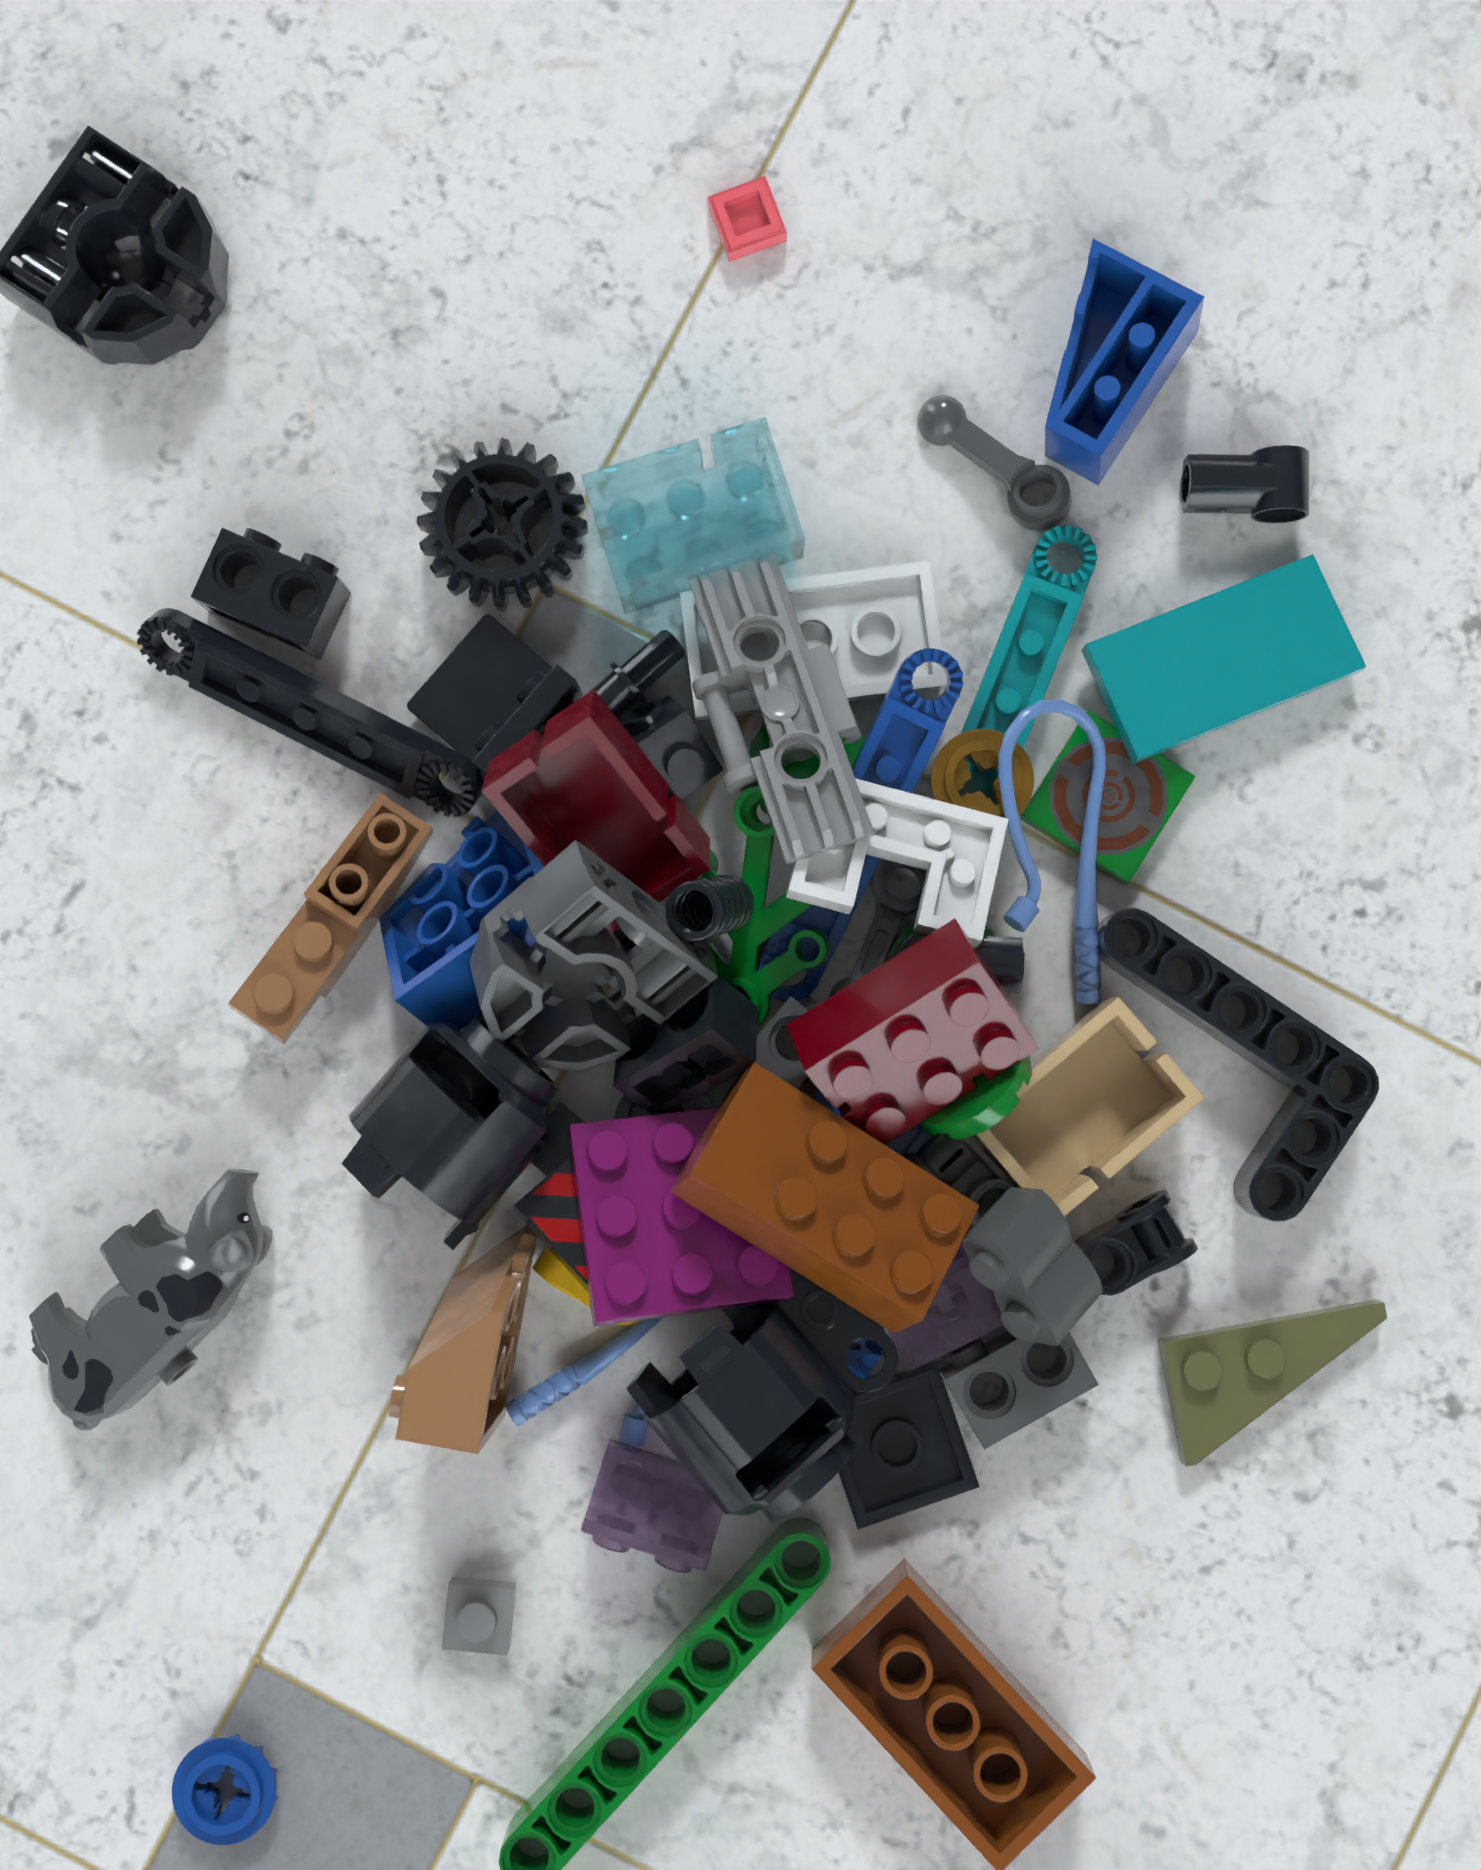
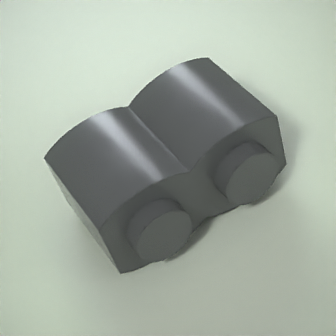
(1032, 1266)

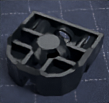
(120, 202)

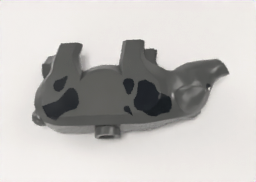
(165, 1304)

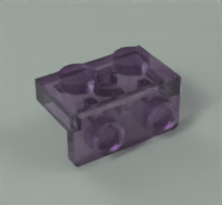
(653, 1508)

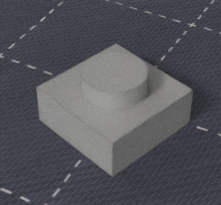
(479, 1615)

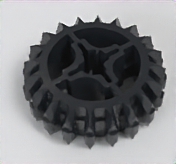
(482, 538)

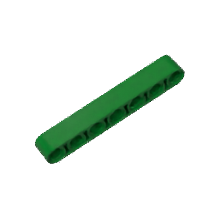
(658, 1731)

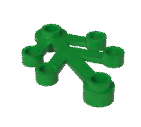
(764, 921)

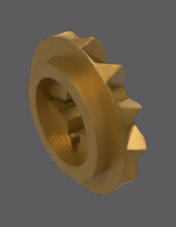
(982, 749)

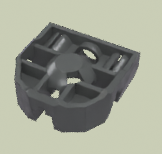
(559, 1000)

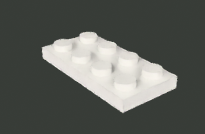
(863, 615)

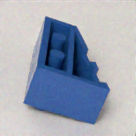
(1118, 356)

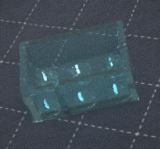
(675, 521)

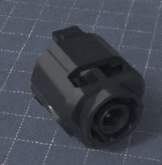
(453, 1121)
(752, 1413)

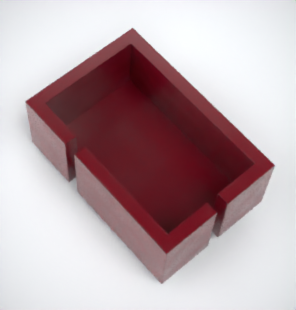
(602, 790)
(911, 1035)

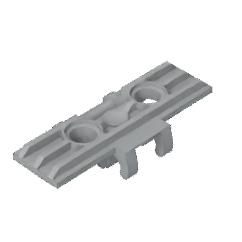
(799, 705)

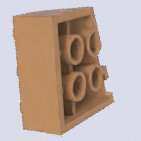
(468, 1354)

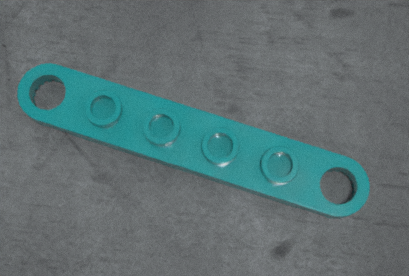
(1029, 643)

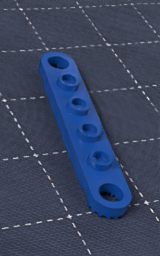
(891, 757)

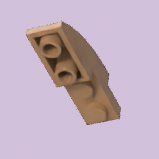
(334, 920)

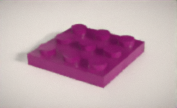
(645, 1245)

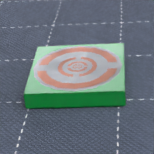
(1133, 802)

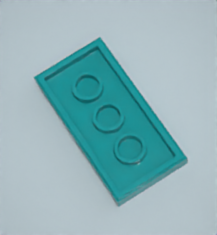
(1222, 658)

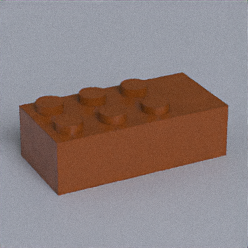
(826, 1199)
(952, 1715)

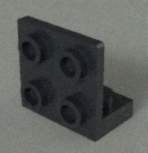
(491, 693)

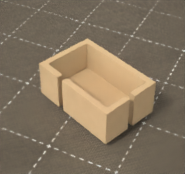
(1089, 1106)

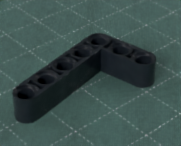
(1255, 1042)

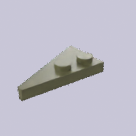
(1239, 1371)

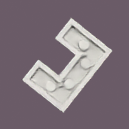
(947, 840)

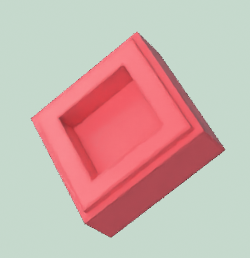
(747, 218)

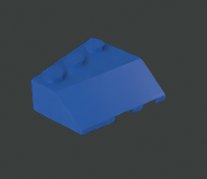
(438, 919)

